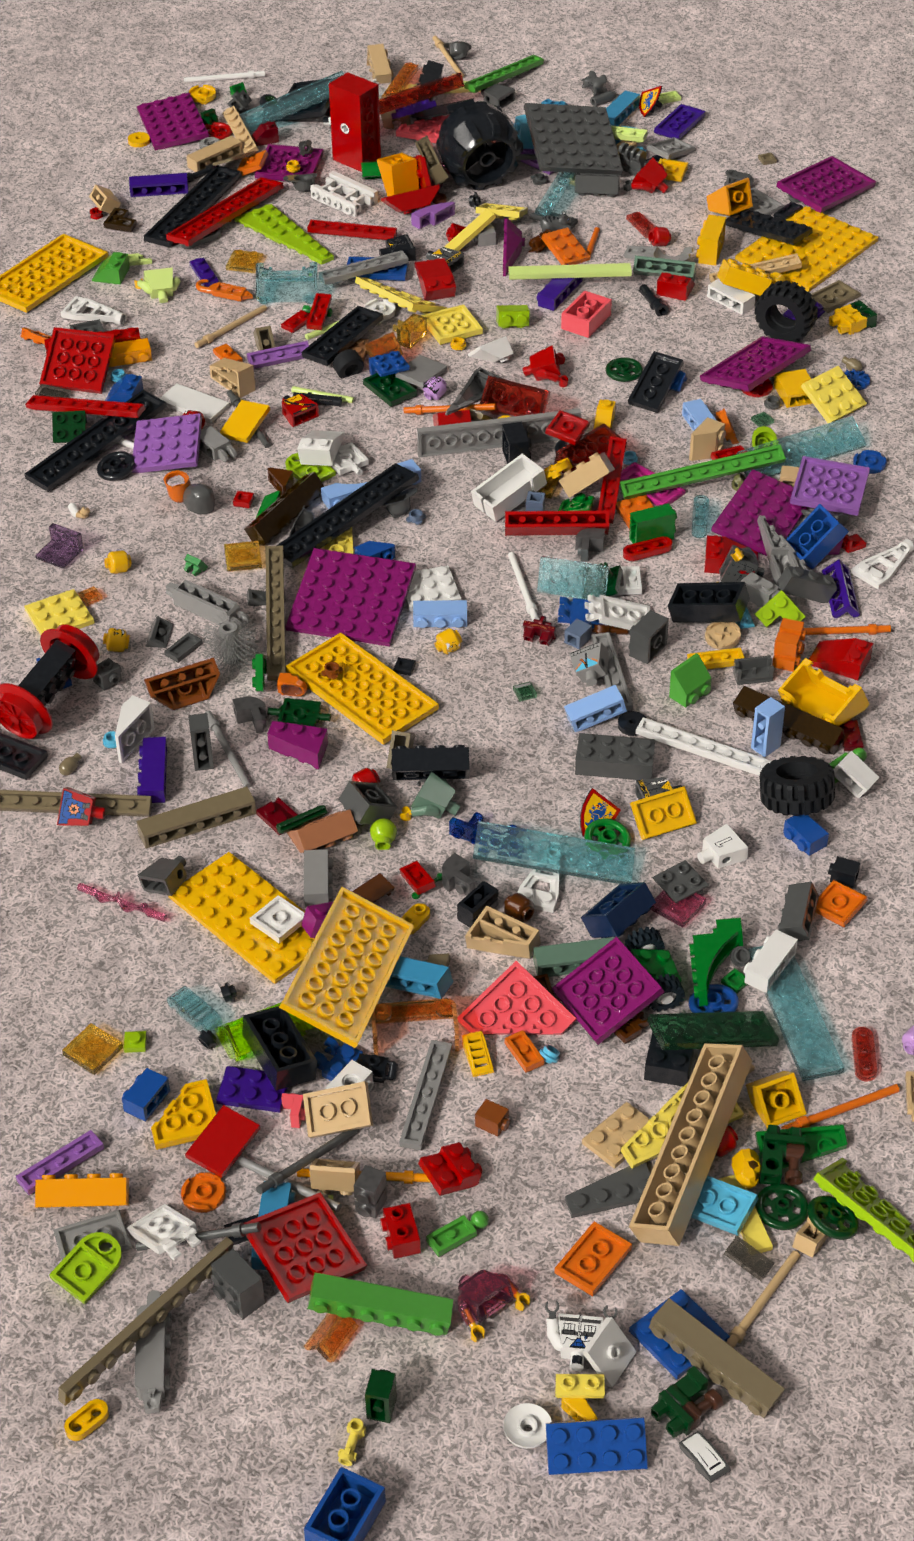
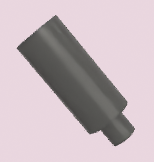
(602, 98)

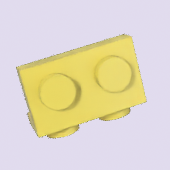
(579, 1386)

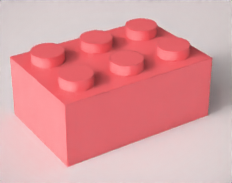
(586, 314)

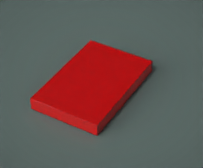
(222, 1141)

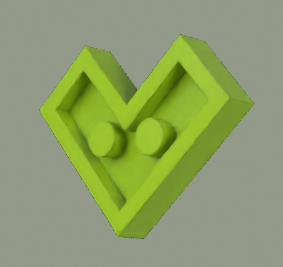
(778, 606)

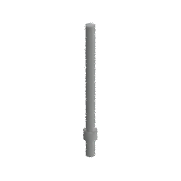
(215, 726)
(257, 1168)

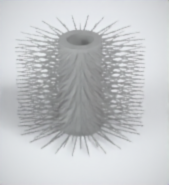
(230, 642)

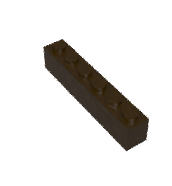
(284, 509)
(796, 723)

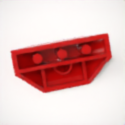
(411, 200)

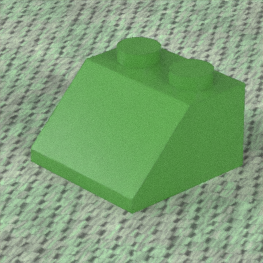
(113, 269)
(689, 681)

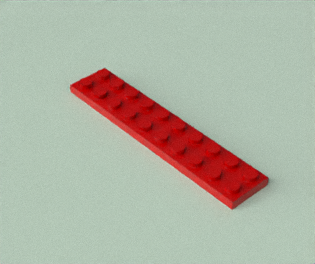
(224, 211)

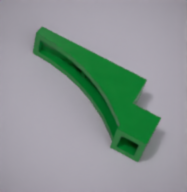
(710, 952)

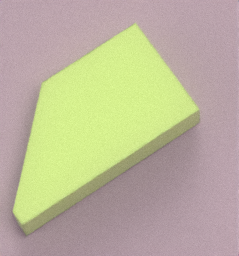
(138, 259)

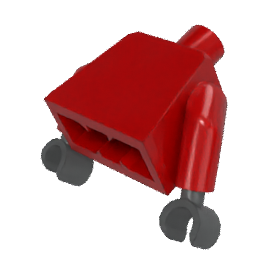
(649, 178)

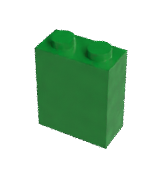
(652, 523)

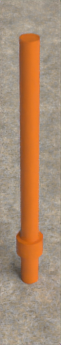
(420, 409)
(872, 629)
(803, 1121)

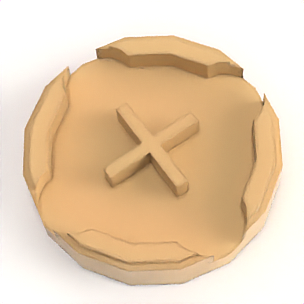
(723, 635)

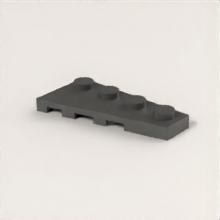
(611, 1192)

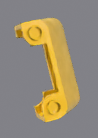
(822, 696)

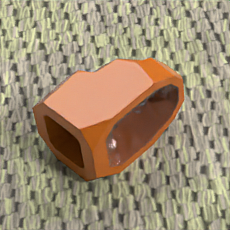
(291, 685)

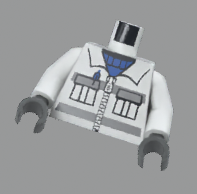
(572, 1334)

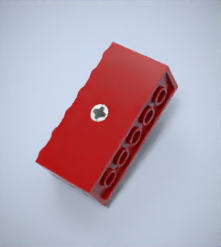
(355, 120)

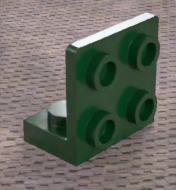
(68, 425)

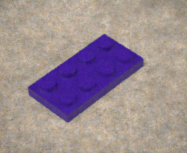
(679, 121)

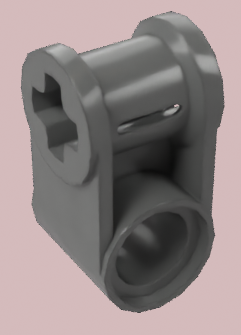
(734, 176)

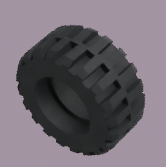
(793, 298)
(797, 785)

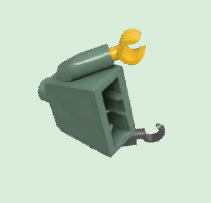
(431, 799)

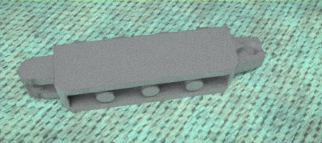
(205, 602)
(152, 1361)

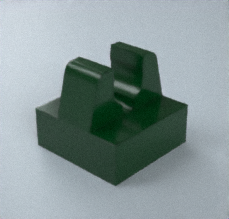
(209, 116)

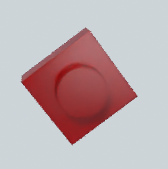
(243, 499)

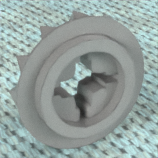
(207, 141)

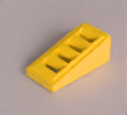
(472, 1042)
(578, 1409)

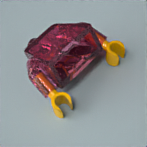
(484, 1295)

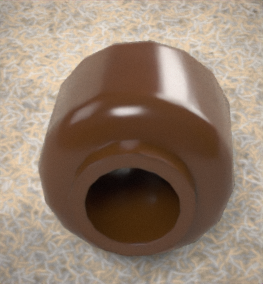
(519, 907)

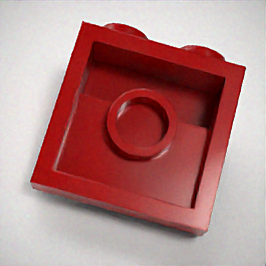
(451, 1169)

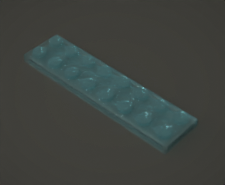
(289, 103)
(819, 442)
(554, 853)
(802, 1024)

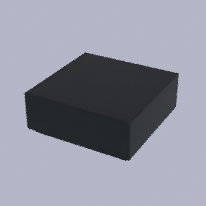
(404, 666)

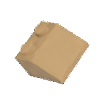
(706, 439)
(334, 1175)

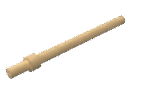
(439, 44)
(209, 338)
(738, 1332)

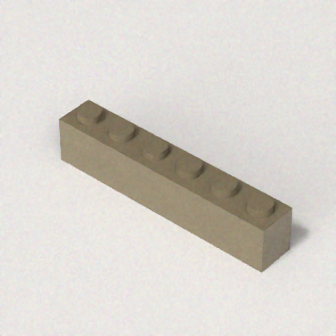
(433, 161)
(196, 817)
(716, 1358)

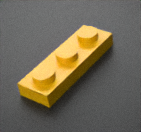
(719, 658)

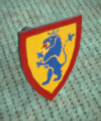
(649, 100)
(596, 807)

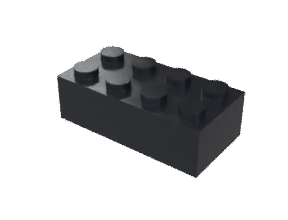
(708, 602)
(421, 761)
(279, 1048)

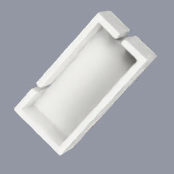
(508, 487)

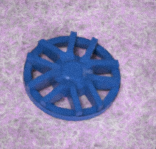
(858, 378)

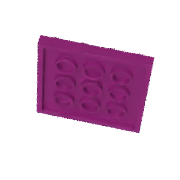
(278, 157)
(607, 990)

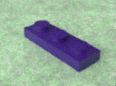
(203, 271)

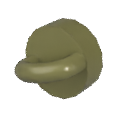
(738, 479)

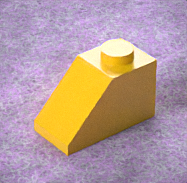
(605, 413)

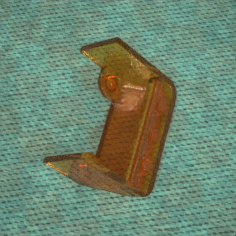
(415, 1011)

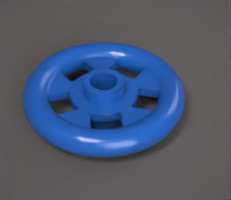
(715, 1000)

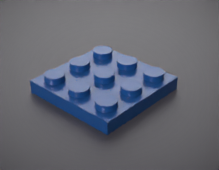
(659, 1348)

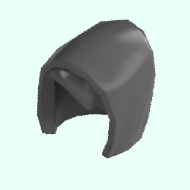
(199, 498)

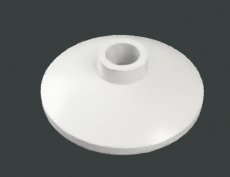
(526, 1416)

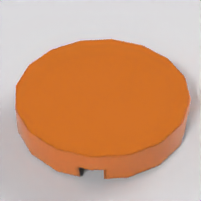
(203, 1192)

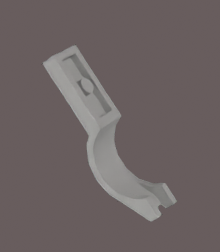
(653, 251)

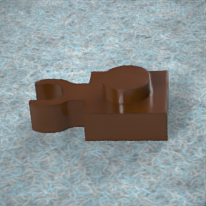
(632, 1028)

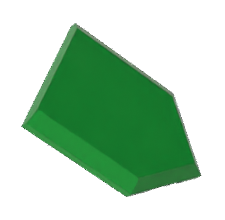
(578, 503)

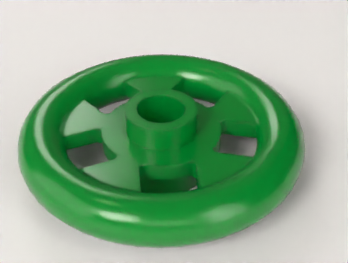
(608, 833)

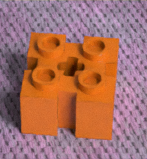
(789, 644)

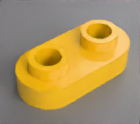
(417, 915)
(84, 1419)

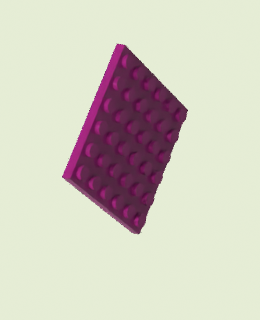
(351, 596)

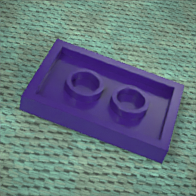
(413, 108)
(249, 1090)

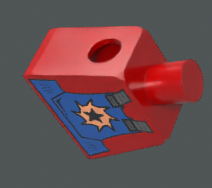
(78, 808)

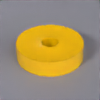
(138, 139)

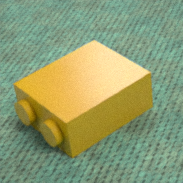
(789, 387)

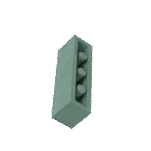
(655, 266)
(565, 957)

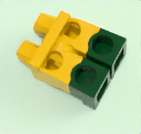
(853, 318)

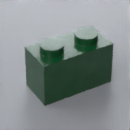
(380, 1395)

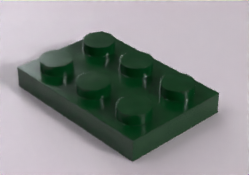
(390, 388)

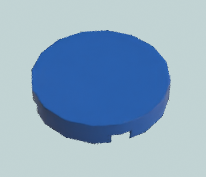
(870, 459)

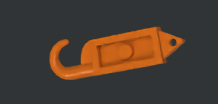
(224, 290)

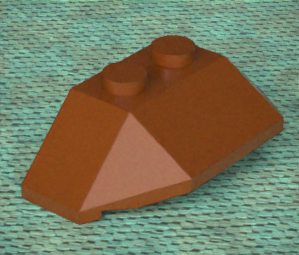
(184, 685)

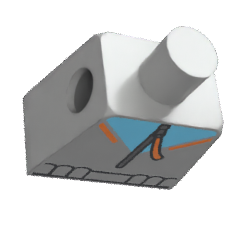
(590, 662)

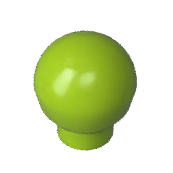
(383, 833)

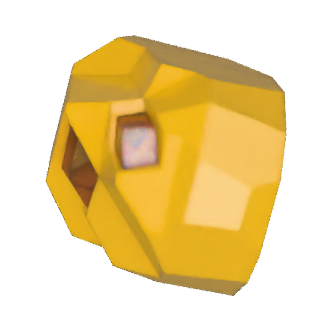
(746, 1167)

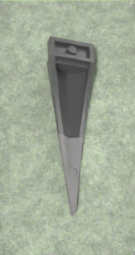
(472, 390)

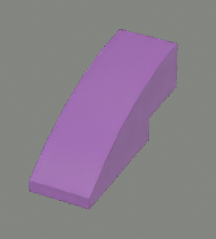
(432, 214)

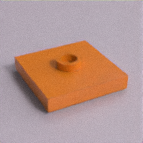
(253, 163)
(839, 903)

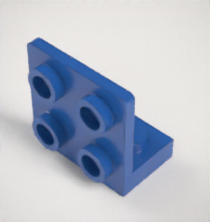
(388, 364)

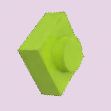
(135, 1041)

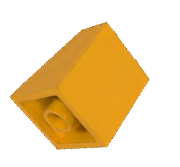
(398, 173)
(731, 198)

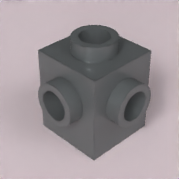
(240, 101)
(107, 674)

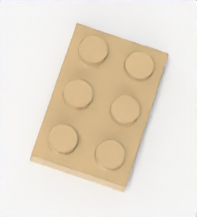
(338, 1110)
(614, 1132)

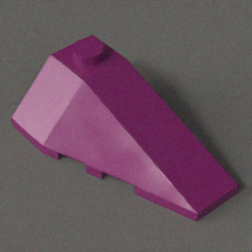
(512, 245)

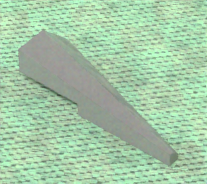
(778, 550)

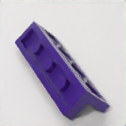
(845, 587)

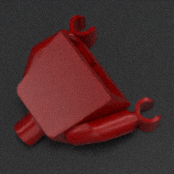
(546, 365)

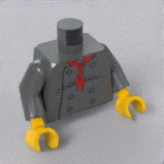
(739, 564)

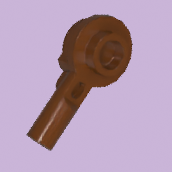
(600, 628)

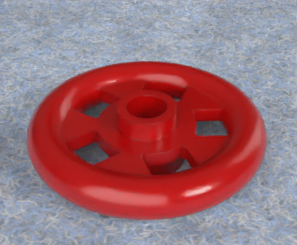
(216, 129)

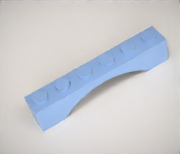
(336, 492)

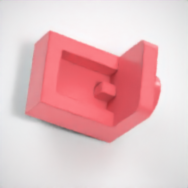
(296, 1104)

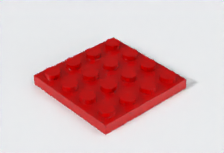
(78, 360)
(301, 1242)

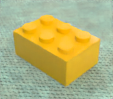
(711, 240)
(744, 277)

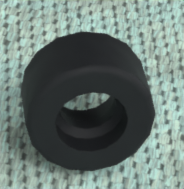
(348, 363)

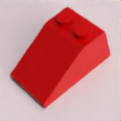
(435, 279)
(717, 550)
(842, 656)

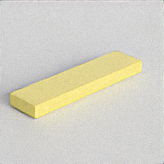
(471, 231)
(753, 1230)

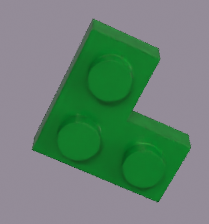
(259, 663)

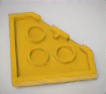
(185, 1116)

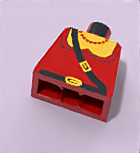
(299, 409)

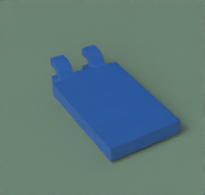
(576, 611)

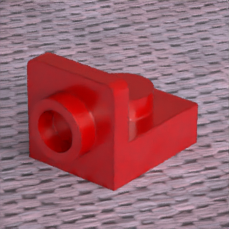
(453, 231)
(853, 543)

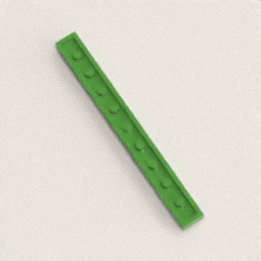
(702, 471)

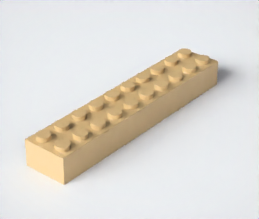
(690, 1145)

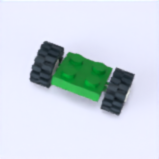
(651, 953)

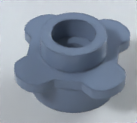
(416, 516)

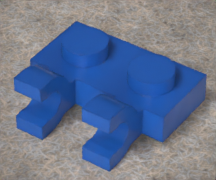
(341, 1058)

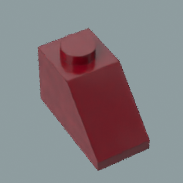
(266, 134)

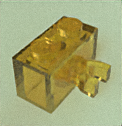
(411, 330)

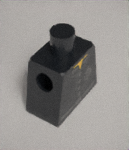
(400, 243)

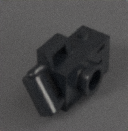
(379, 1066)

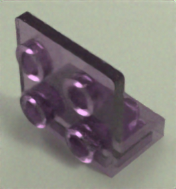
(62, 548)

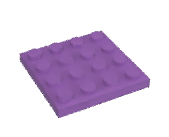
(167, 443)
(830, 483)

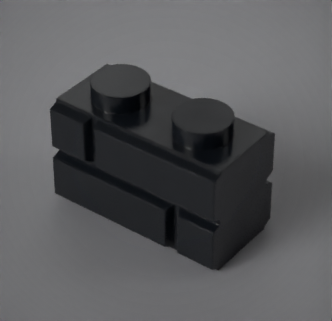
(476, 901)

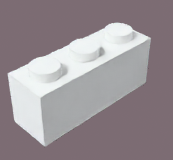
(731, 297)
(770, 960)

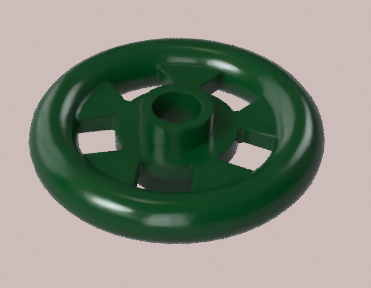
(624, 369)
(832, 1218)
(771, 1219)

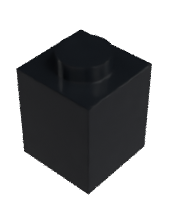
(844, 871)

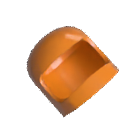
(176, 492)

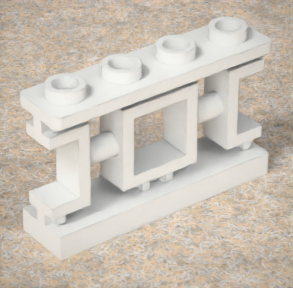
(355, 192)

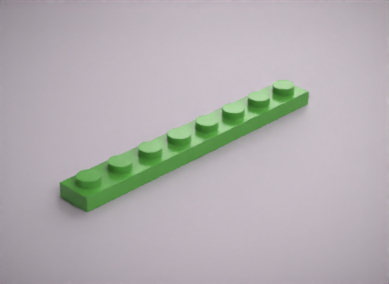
(503, 73)

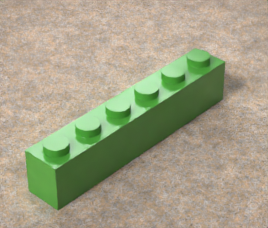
(380, 1304)

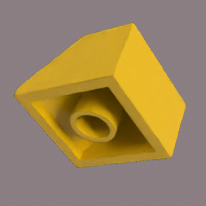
(776, 1098)

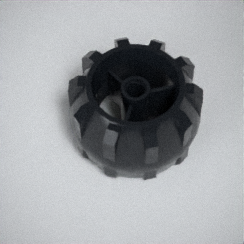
(467, 145)

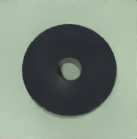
(625, 721)

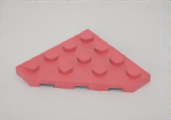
(422, 128)
(514, 1005)

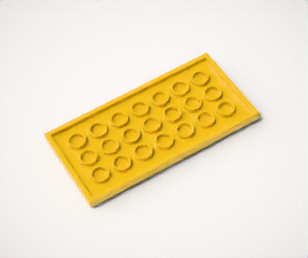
(48, 271)
(365, 690)
(225, 899)
(347, 967)

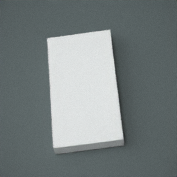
(184, 398)

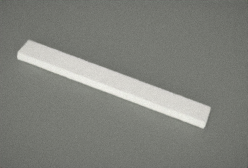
(701, 746)

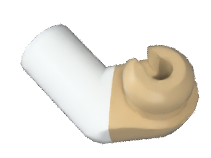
(83, 513)

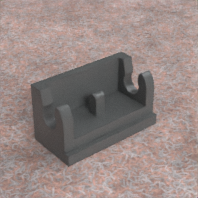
(753, 670)

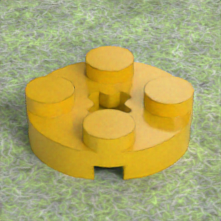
(202, 94)
(555, 470)

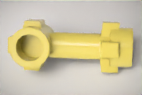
(356, 1431)

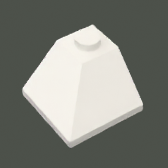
(494, 351)

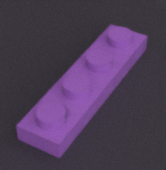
(277, 355)
(61, 1160)

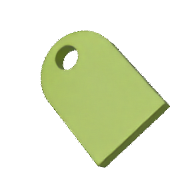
(299, 470)
(87, 1267)

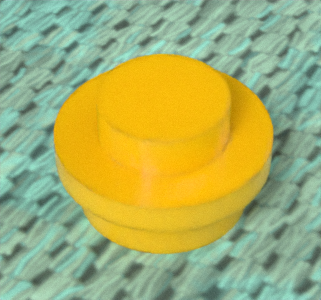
(293, 166)
(458, 343)

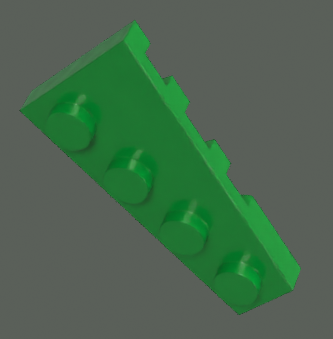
(818, 1141)

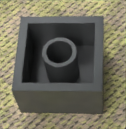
(648, 636)
(367, 802)
(237, 1284)

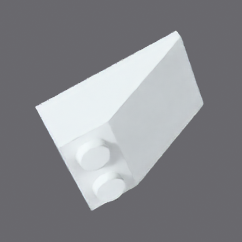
(320, 447)
(133, 725)

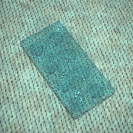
(572, 578)

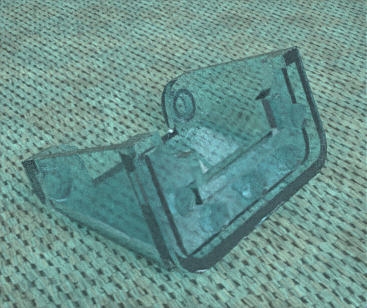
(286, 285)

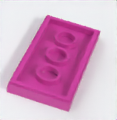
(658, 498)

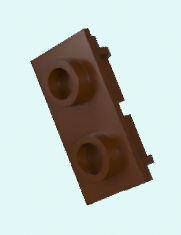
(537, 243)

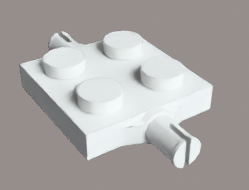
(349, 459)

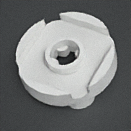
(385, 307)

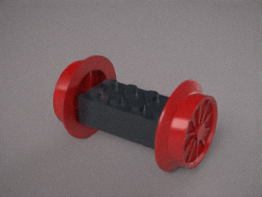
(67, 655)

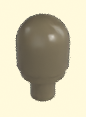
(852, 363)
(69, 764)

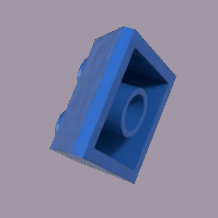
(125, 388)

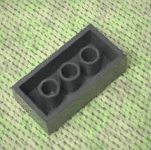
(614, 756)

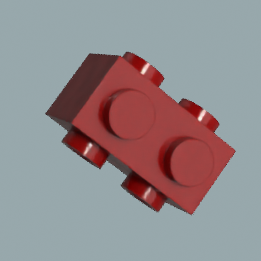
(401, 1231)

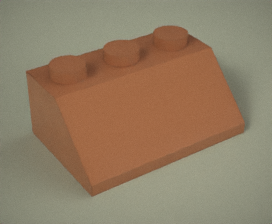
(324, 831)

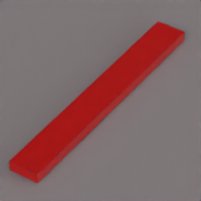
(94, 407)

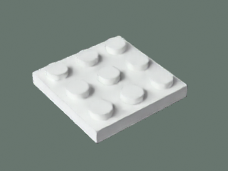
(432, 585)

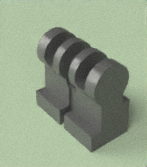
(631, 158)

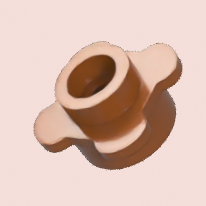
(331, 670)

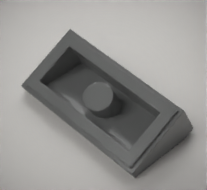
(159, 633)

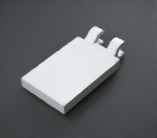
(614, 611)
(165, 1230)

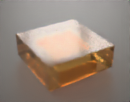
(90, 596)

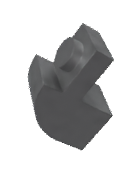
(589, 540)
(250, 709)
(456, 873)

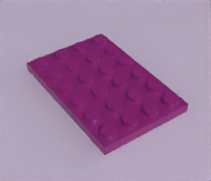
(172, 121)
(826, 184)
(755, 363)
(758, 497)

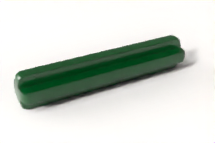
(301, 819)

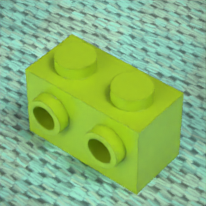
(512, 316)

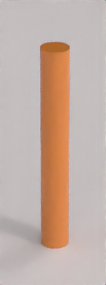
(593, 240)

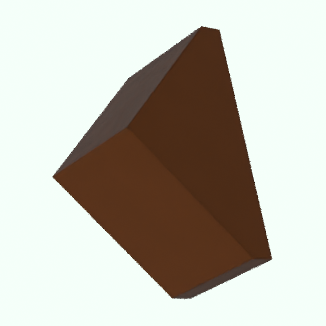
(280, 479)

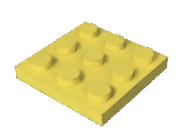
(501, 211)
(452, 323)
(833, 394)
(59, 610)

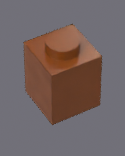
(492, 1118)

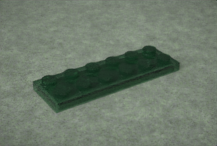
(695, 1029)

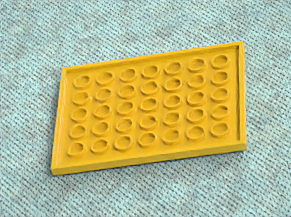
(821, 253)

